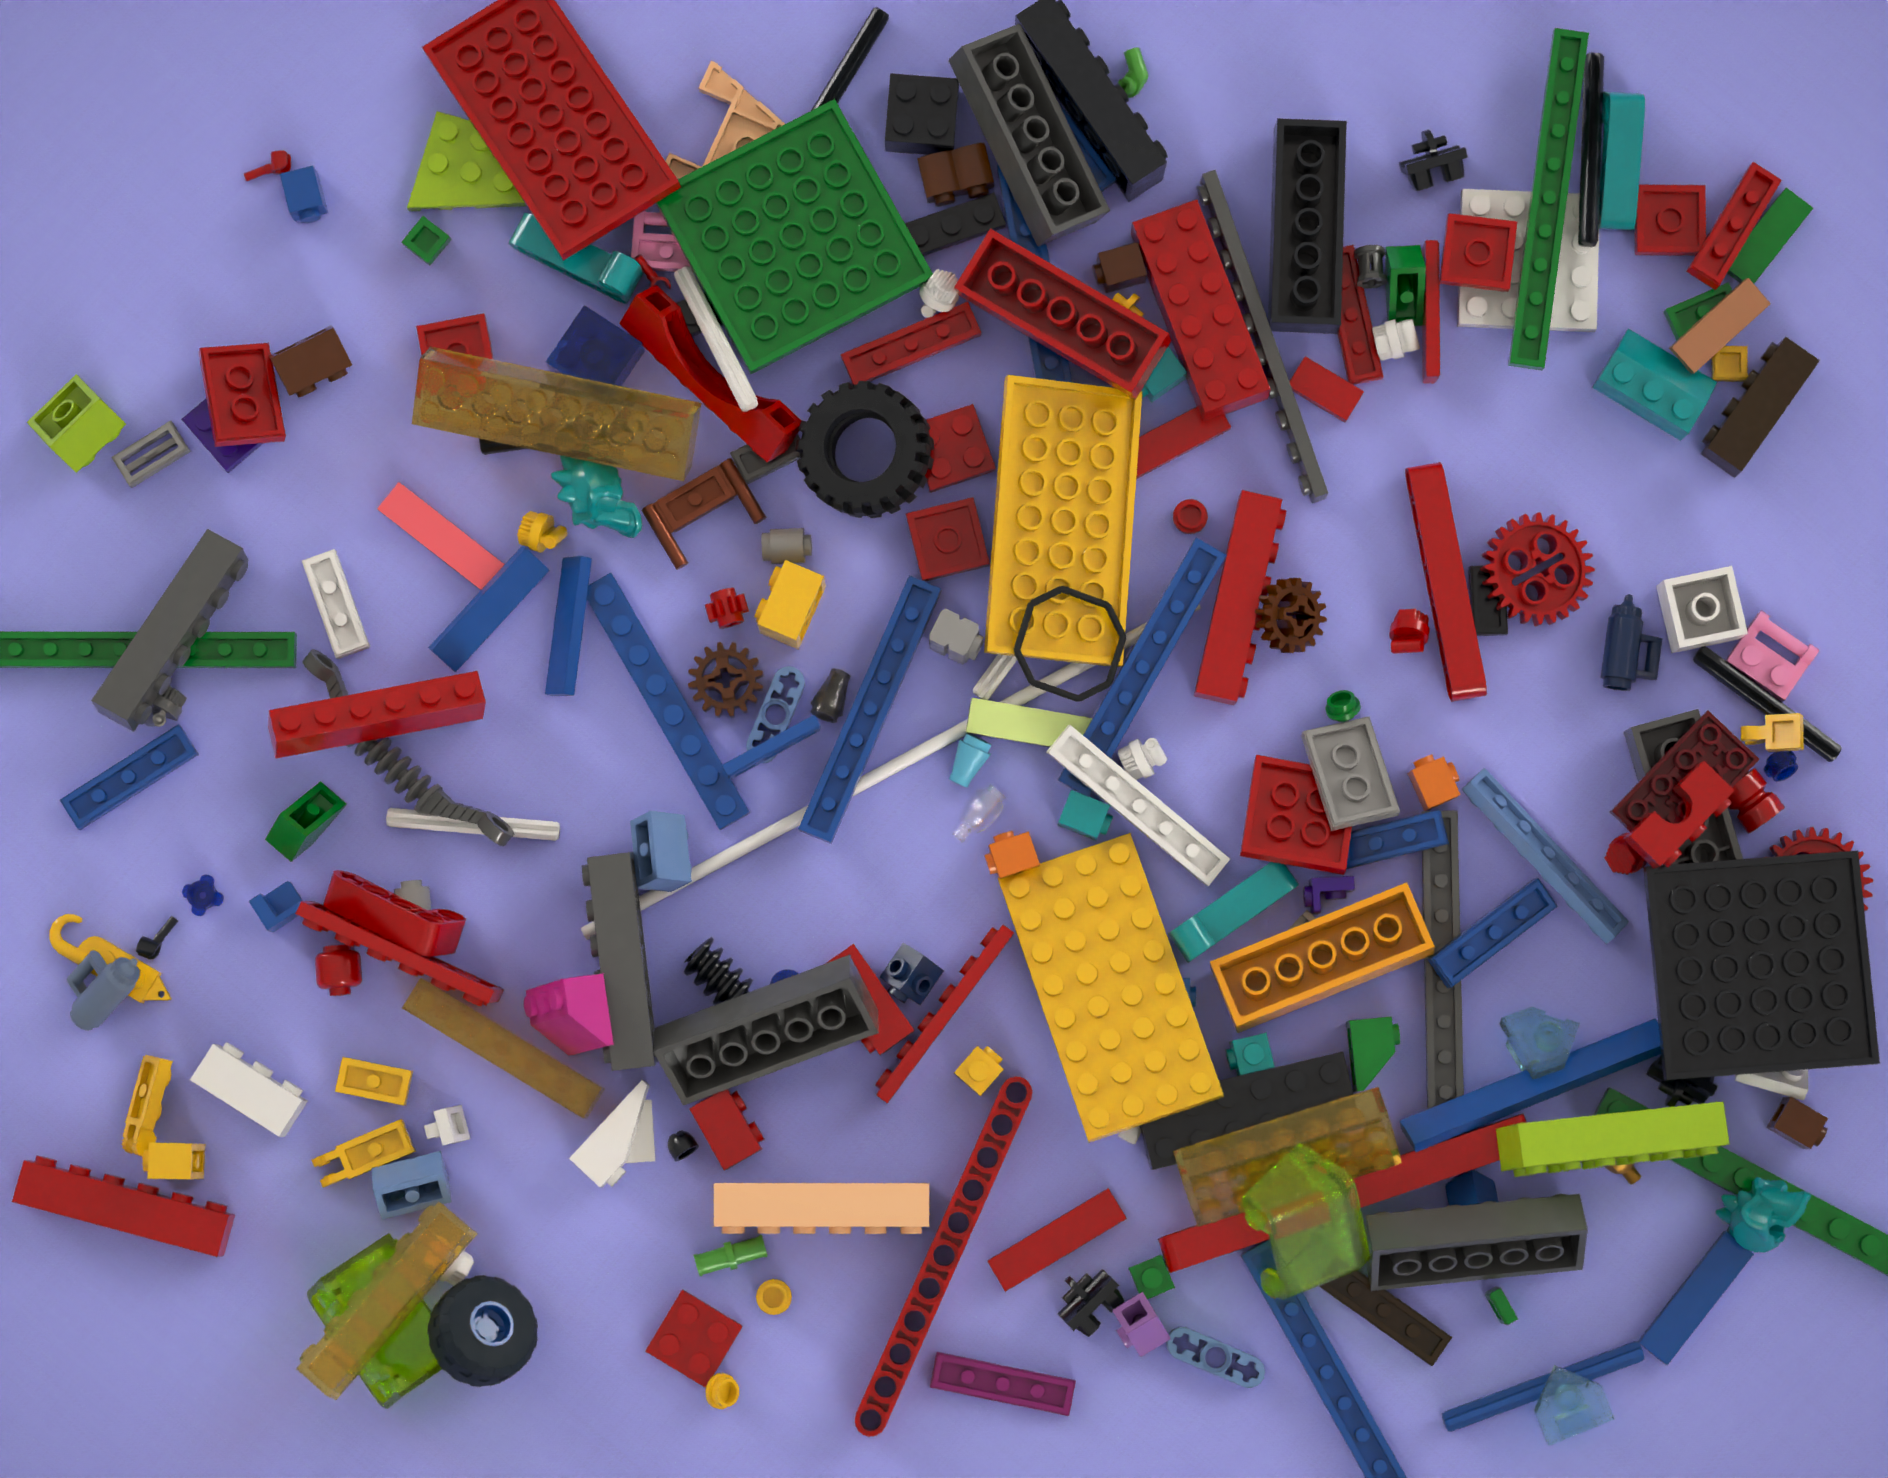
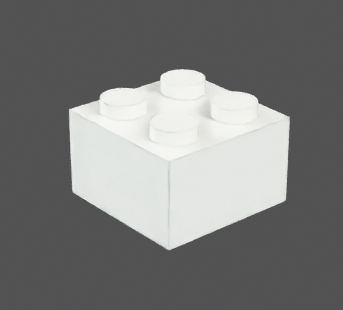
(1701, 609)

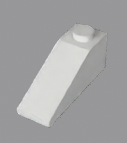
(610, 1144)

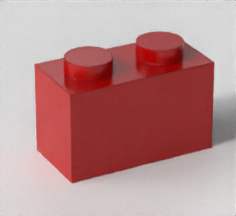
(726, 1128)

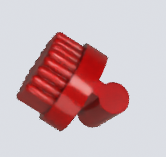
(1409, 631)
(1623, 857)

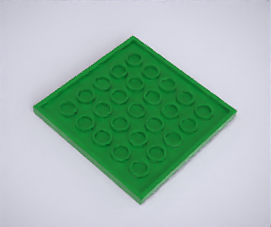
(793, 236)

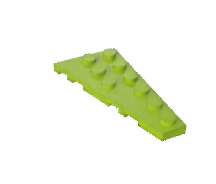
(459, 170)

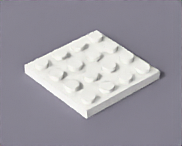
(1577, 272)

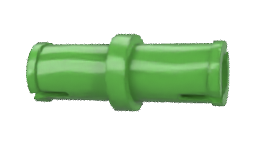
(730, 1255)

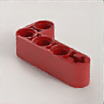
(392, 917)

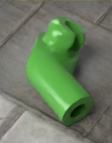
(1137, 73)

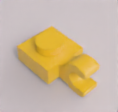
(1779, 733)

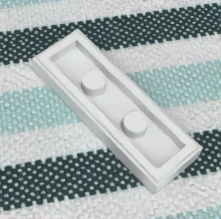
(335, 604)

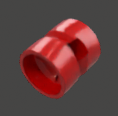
(1752, 802)

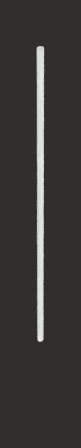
(865, 782)

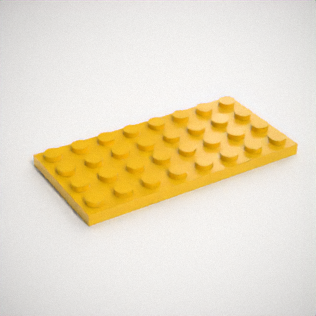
(1062, 518)
(1110, 988)

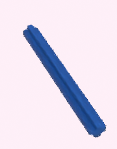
(1532, 1389)

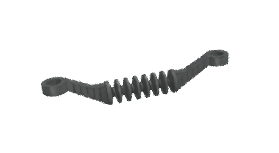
(432, 800)

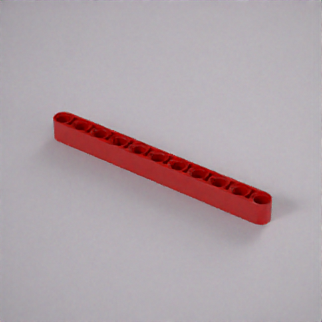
(1416, 1170)
(931, 1269)

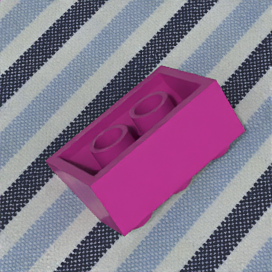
(571, 1013)

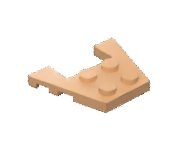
(742, 123)

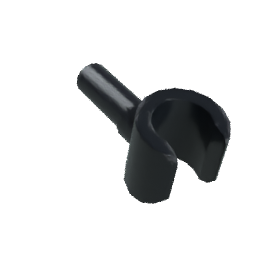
(151, 948)

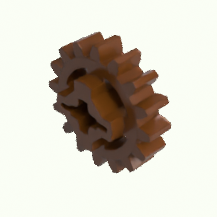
(1282, 630)
(709, 681)

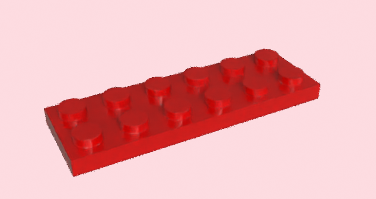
(443, 974)

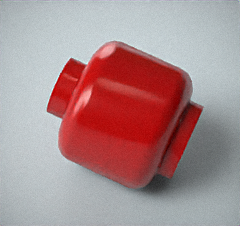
(338, 969)

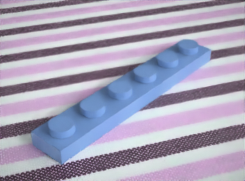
(1545, 856)

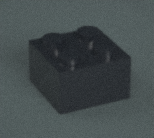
(921, 114)

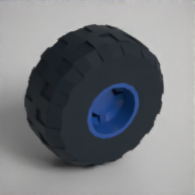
(482, 1331)

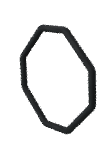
(1063, 589)

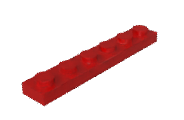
(934, 1024)

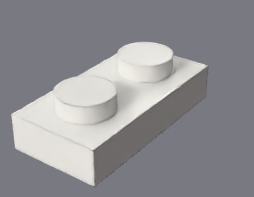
(1787, 1083)

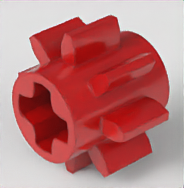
(726, 608)

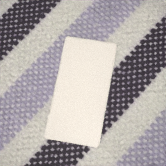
(643, 1143)

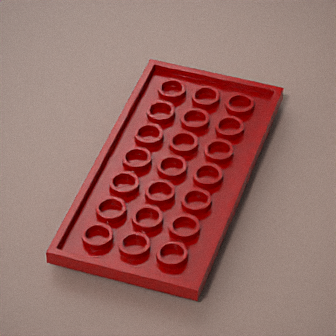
(551, 120)

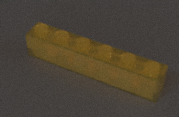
(503, 1048)
(386, 1300)

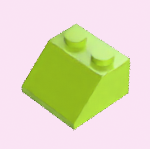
(76, 423)

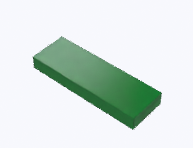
(1769, 236)

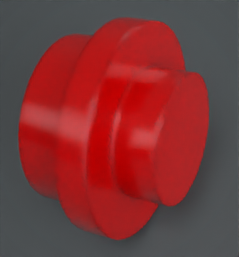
(1190, 516)

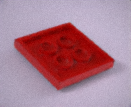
(1289, 821)

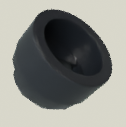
(681, 1145)

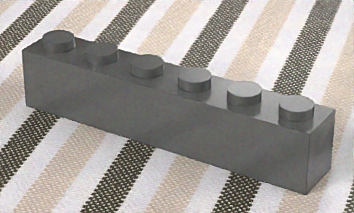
(171, 630)

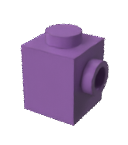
(1140, 1325)

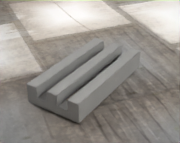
(158, 465)

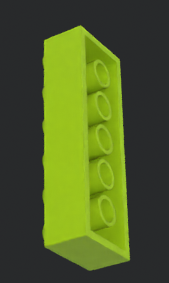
(1621, 1136)

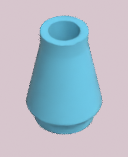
(969, 758)

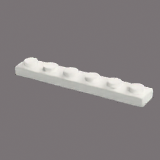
(1138, 805)

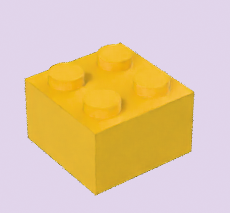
(790, 604)

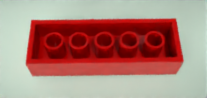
(1200, 310)
(1063, 313)

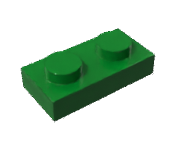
(1689, 312)

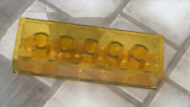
(1346, 1131)

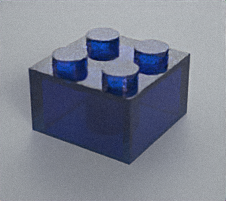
(595, 350)

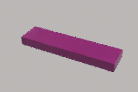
(1002, 1383)

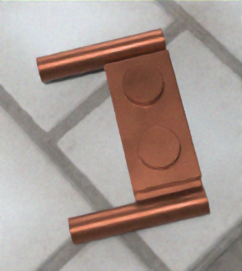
(695, 501)

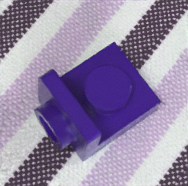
(1332, 887)

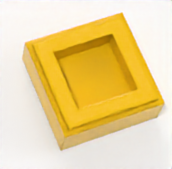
(1730, 364)

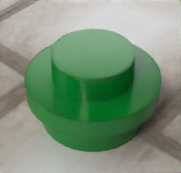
(1342, 706)

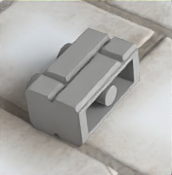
(955, 637)

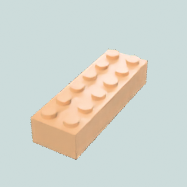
(821, 1205)

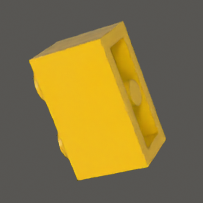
(174, 1161)

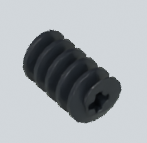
(716, 973)

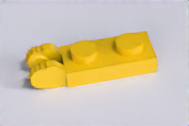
(146, 1104)
(367, 1152)

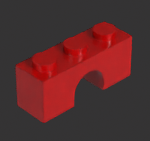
(1703, 795)

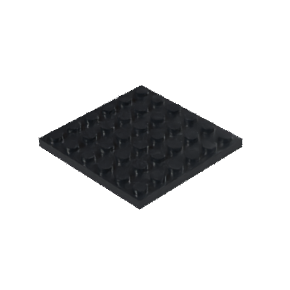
(1761, 965)

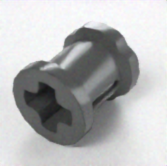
(1370, 277)

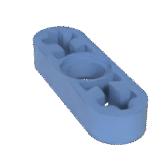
(776, 686)
(1243, 1358)

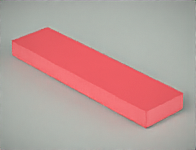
(440, 536)

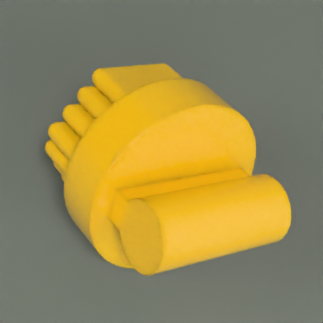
(539, 533)

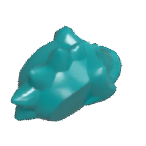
(595, 496)
(1761, 1214)

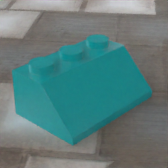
(1654, 385)

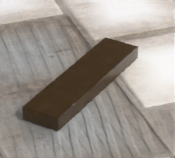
(1390, 1316)

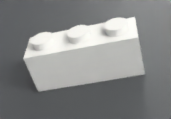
(249, 1088)

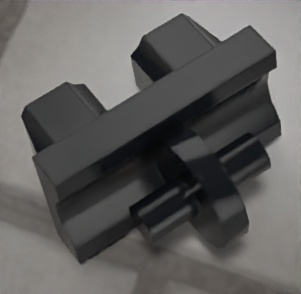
(1419, 167)
(1682, 1089)
(1086, 1297)

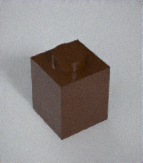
(1120, 268)
(1798, 1123)

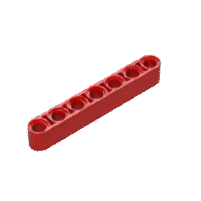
(1445, 582)

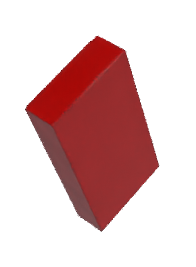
(1325, 389)

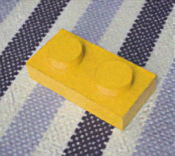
(374, 1081)

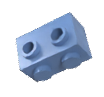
(660, 851)
(411, 1185)

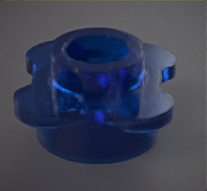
(193, 891)

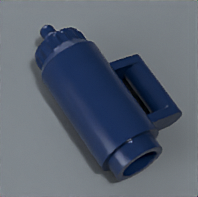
(1623, 648)

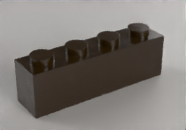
(1759, 407)

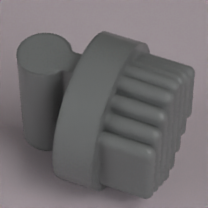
(166, 705)

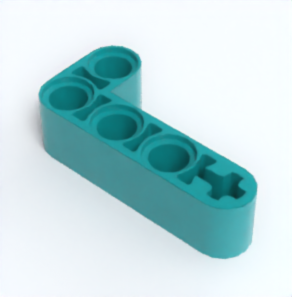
(1621, 159)
(607, 273)
(1232, 910)

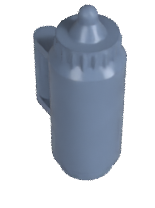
(105, 991)

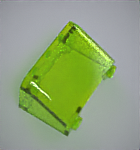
(1311, 1223)
(406, 1356)

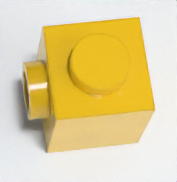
(980, 1069)

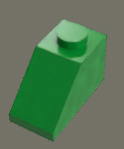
(1405, 283)
(304, 821)
(1370, 1047)

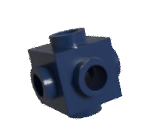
(910, 975)

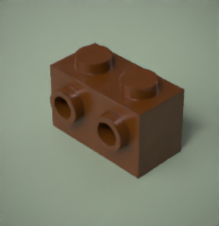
(311, 361)

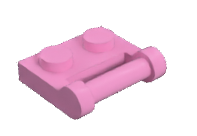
(658, 250)
(1765, 665)

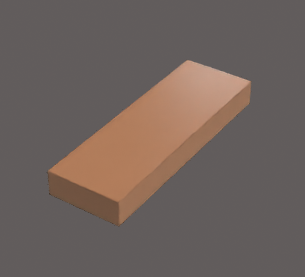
(1719, 325)

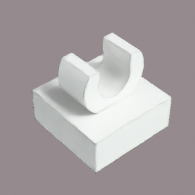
(449, 1126)

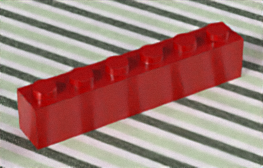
(1237, 597)
(376, 714)
(123, 1207)

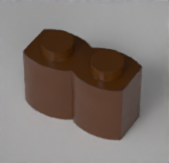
(956, 174)

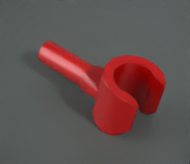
(279, 164)
(650, 274)

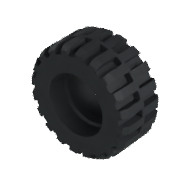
(828, 423)

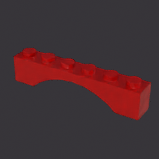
(663, 332)

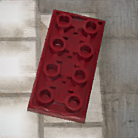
(1704, 741)

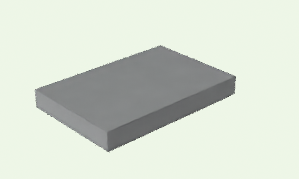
(1350, 773)

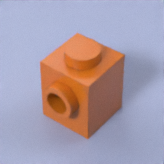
(1434, 781)
(1011, 854)

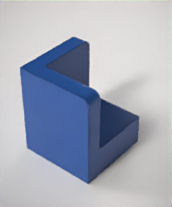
(277, 906)
(1471, 1189)

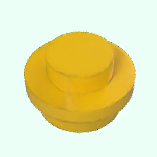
(773, 1296)
(721, 1391)

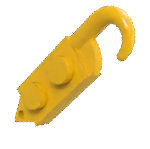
(149, 982)

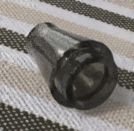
(830, 698)

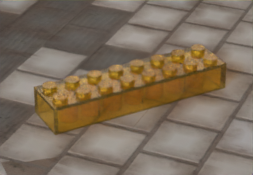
(556, 413)

